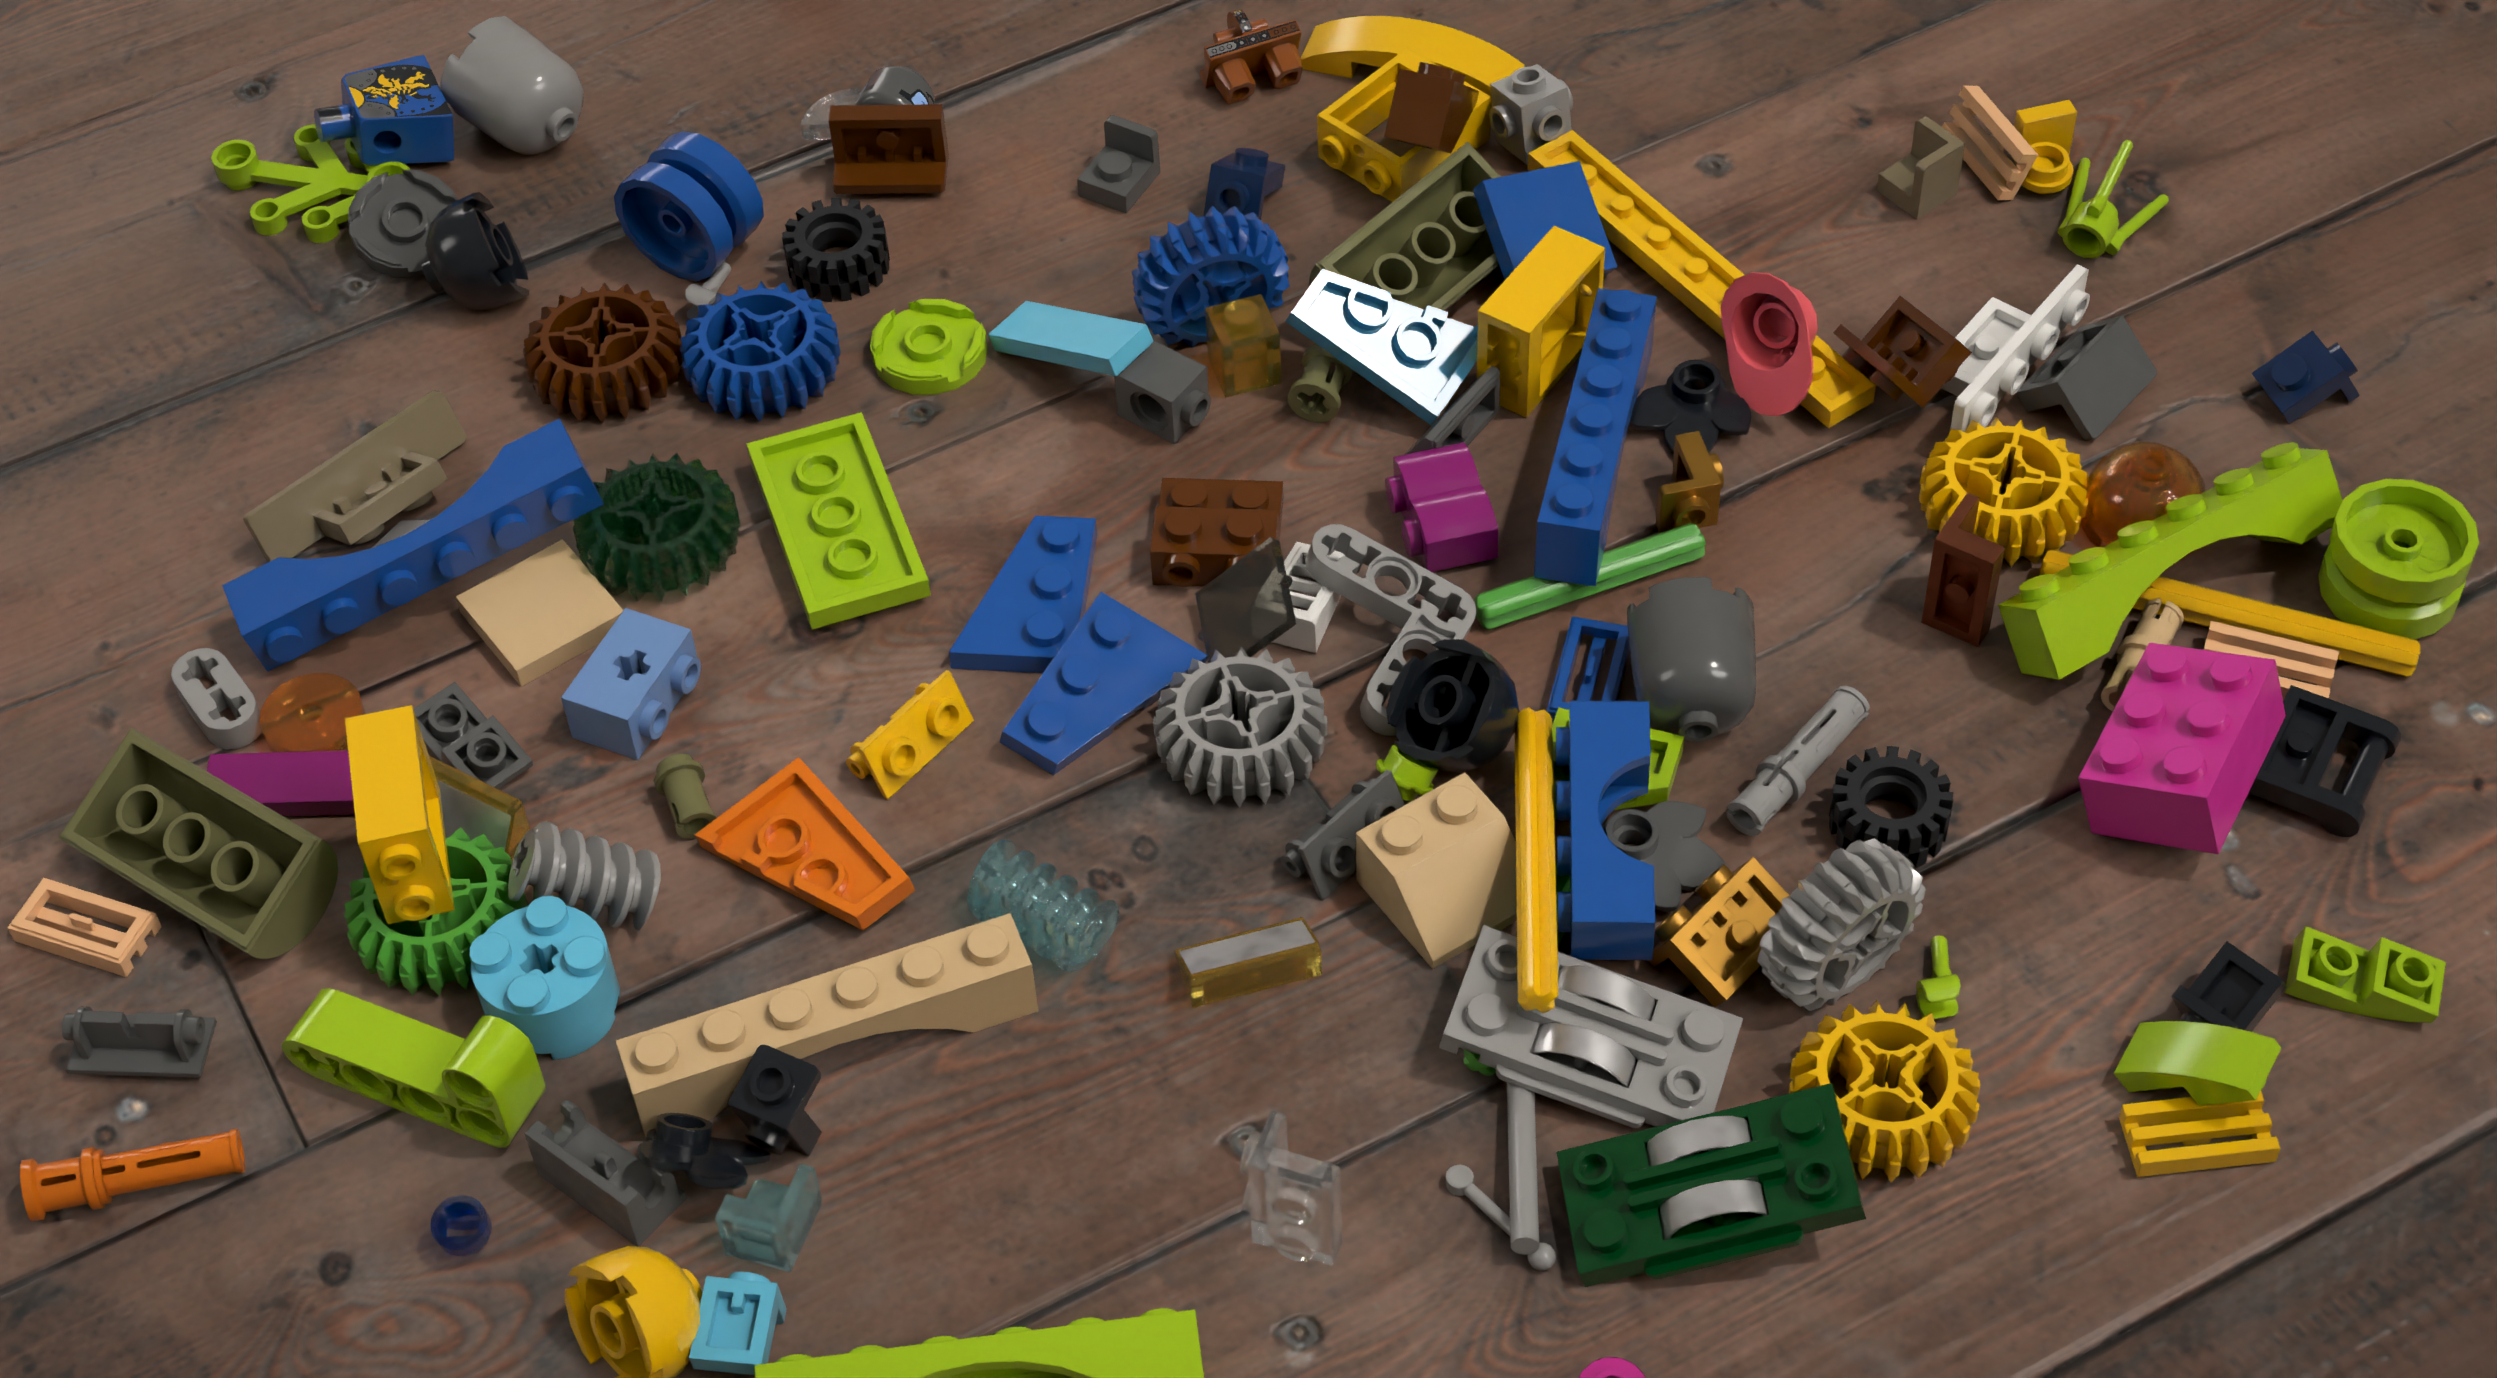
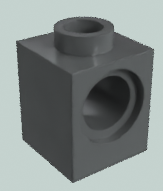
(1163, 392)

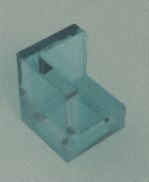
(771, 1220)

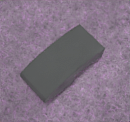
(468, 740)

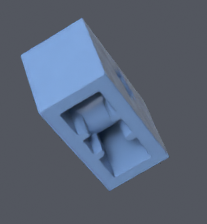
(631, 684)

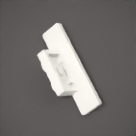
(2007, 344)

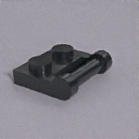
(2305, 751)

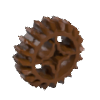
(603, 352)

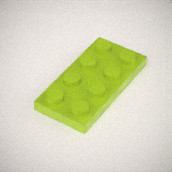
(838, 520)

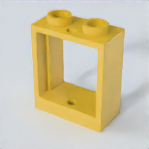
(1367, 105)
(1540, 318)
(399, 815)

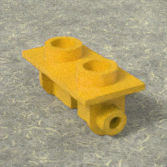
(912, 735)

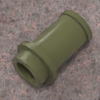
(681, 781)

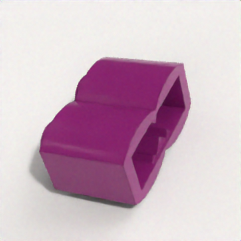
(1443, 508)

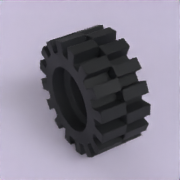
(838, 271)
(1895, 780)

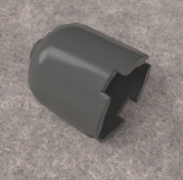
(1693, 657)

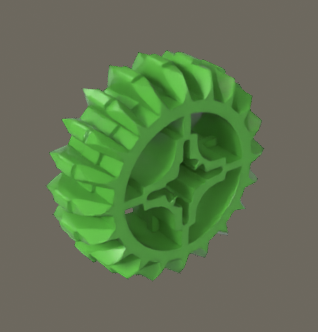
(439, 945)

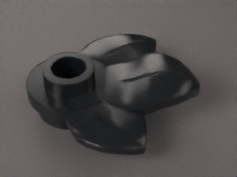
(1692, 402)
(686, 1145)

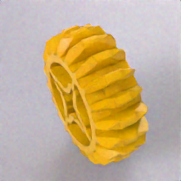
(2041, 482)
(1884, 1066)

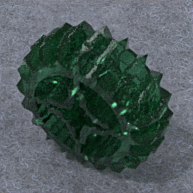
(658, 527)

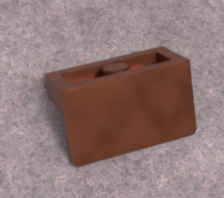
(1962, 577)

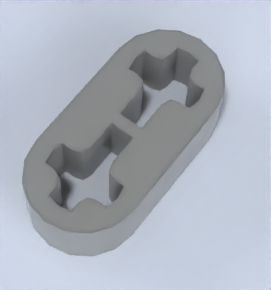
(226, 693)

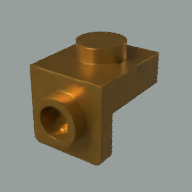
(1695, 489)

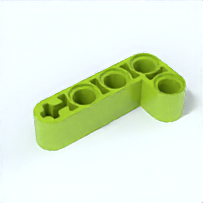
(465, 1085)

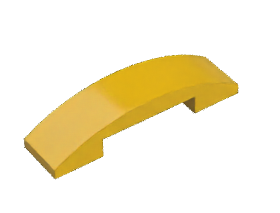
(1375, 40)

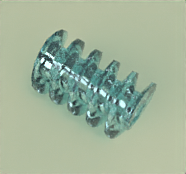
(1045, 910)

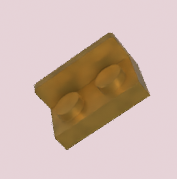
(1722, 935)

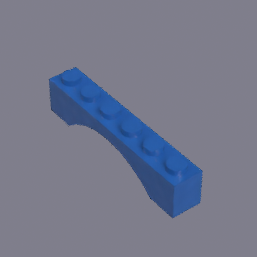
(1592, 437)
(308, 602)

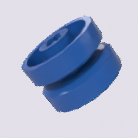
(689, 206)

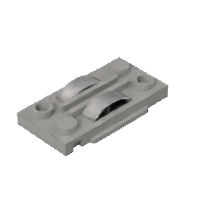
(1602, 1047)

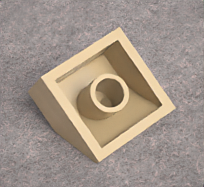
(1441, 869)

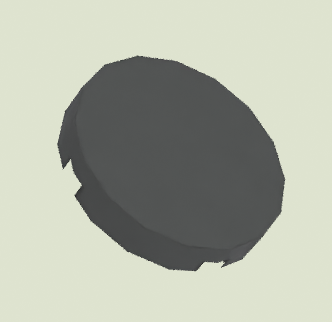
(393, 219)

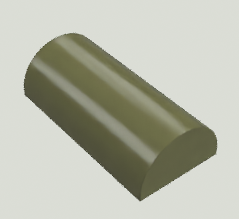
(1427, 241)
(205, 848)

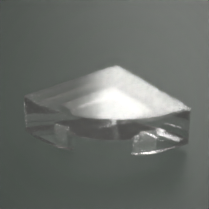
(815, 121)

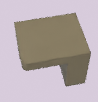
(1928, 173)

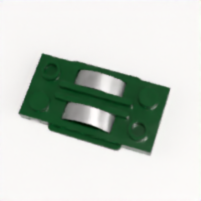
(1710, 1188)

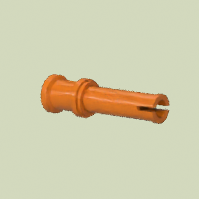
(99, 1177)

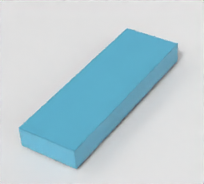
(1071, 338)

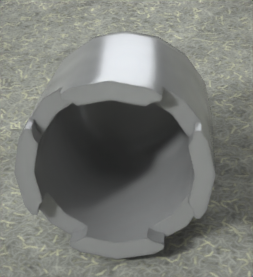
(513, 88)

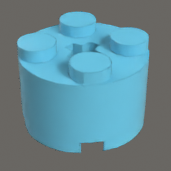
(548, 976)

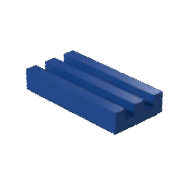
(1601, 632)

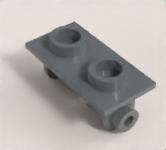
(1329, 850)
(138, 1043)

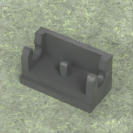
(603, 1175)

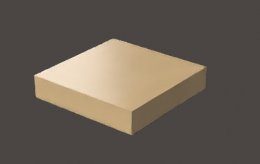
(540, 612)

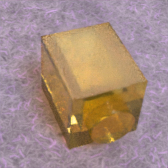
(1243, 345)

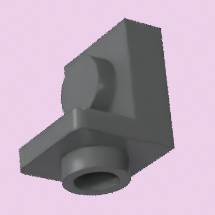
(1123, 166)

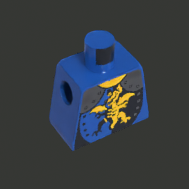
(391, 114)

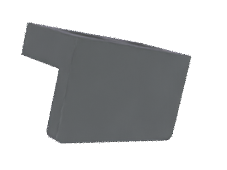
(2091, 376)

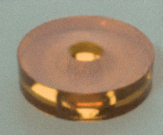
(308, 697)

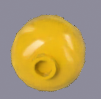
(635, 1312)

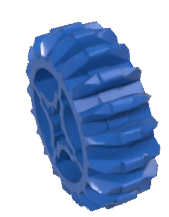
(1204, 266)
(760, 351)

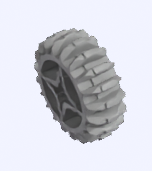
(1240, 726)
(1841, 923)

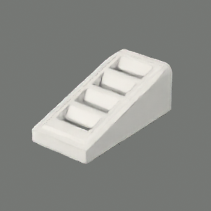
(1311, 623)

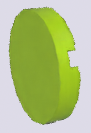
(928, 347)

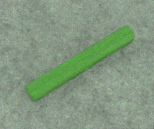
(1617, 568)

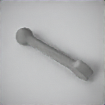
(1461, 1182)

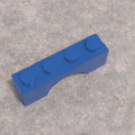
(1610, 892)

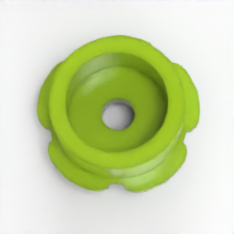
(1409, 774)

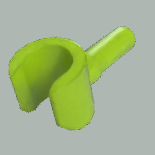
(1939, 993)

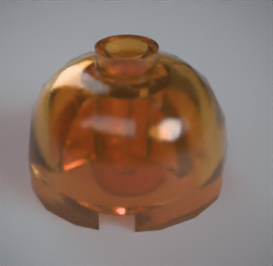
(2135, 486)

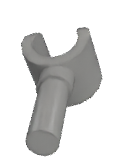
(707, 292)

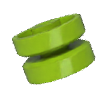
(2398, 557)

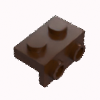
(889, 148)
(1905, 353)

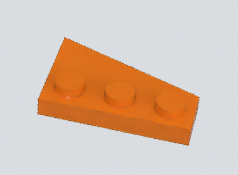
(808, 846)

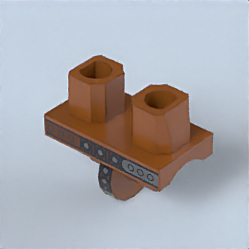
(1250, 49)

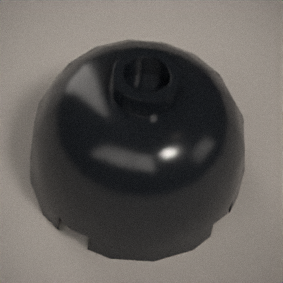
(473, 256)
(1453, 707)

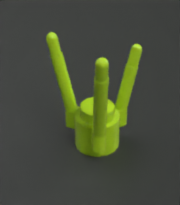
(2093, 225)

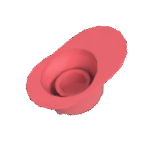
(1769, 342)

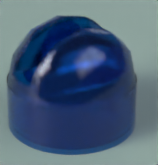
(461, 1213)

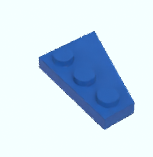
(1032, 599)
(1094, 683)

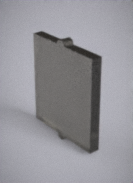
(1247, 603)

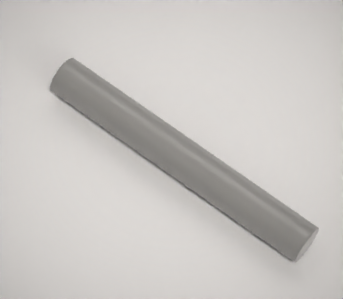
(1522, 1170)

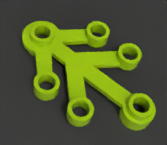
(239, 169)

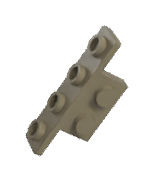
(363, 483)

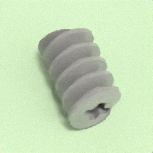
(586, 872)

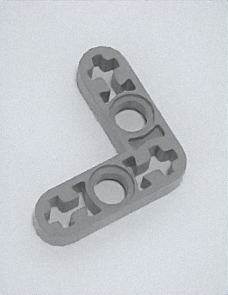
(1418, 626)

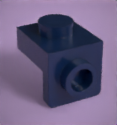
(1243, 181)
(2306, 376)

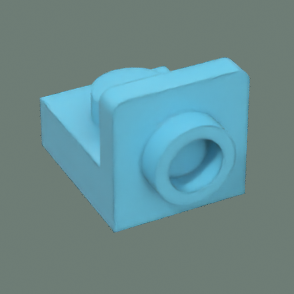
(736, 1323)

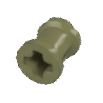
(1320, 383)

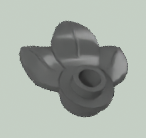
(1670, 844)

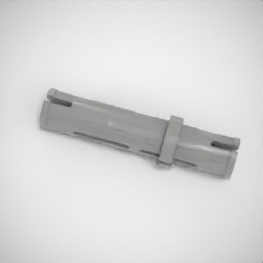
(1784, 776)

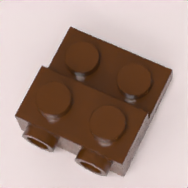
(1210, 526)

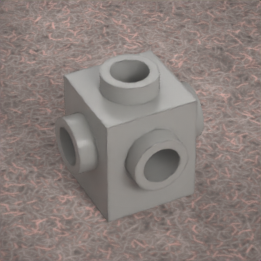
(1529, 110)

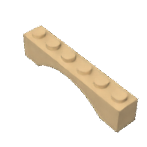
(945, 982)

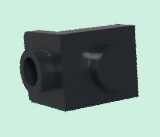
(2230, 991)
(773, 1101)

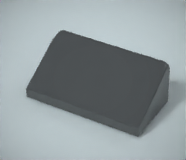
(1465, 415)

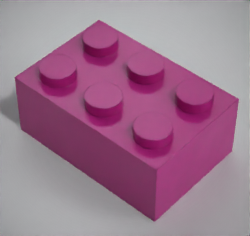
(2183, 747)

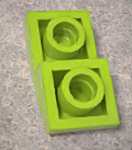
(2376, 983)
(2206, 1059)

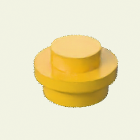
(2051, 169)

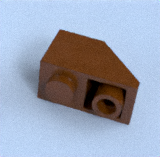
(1430, 107)

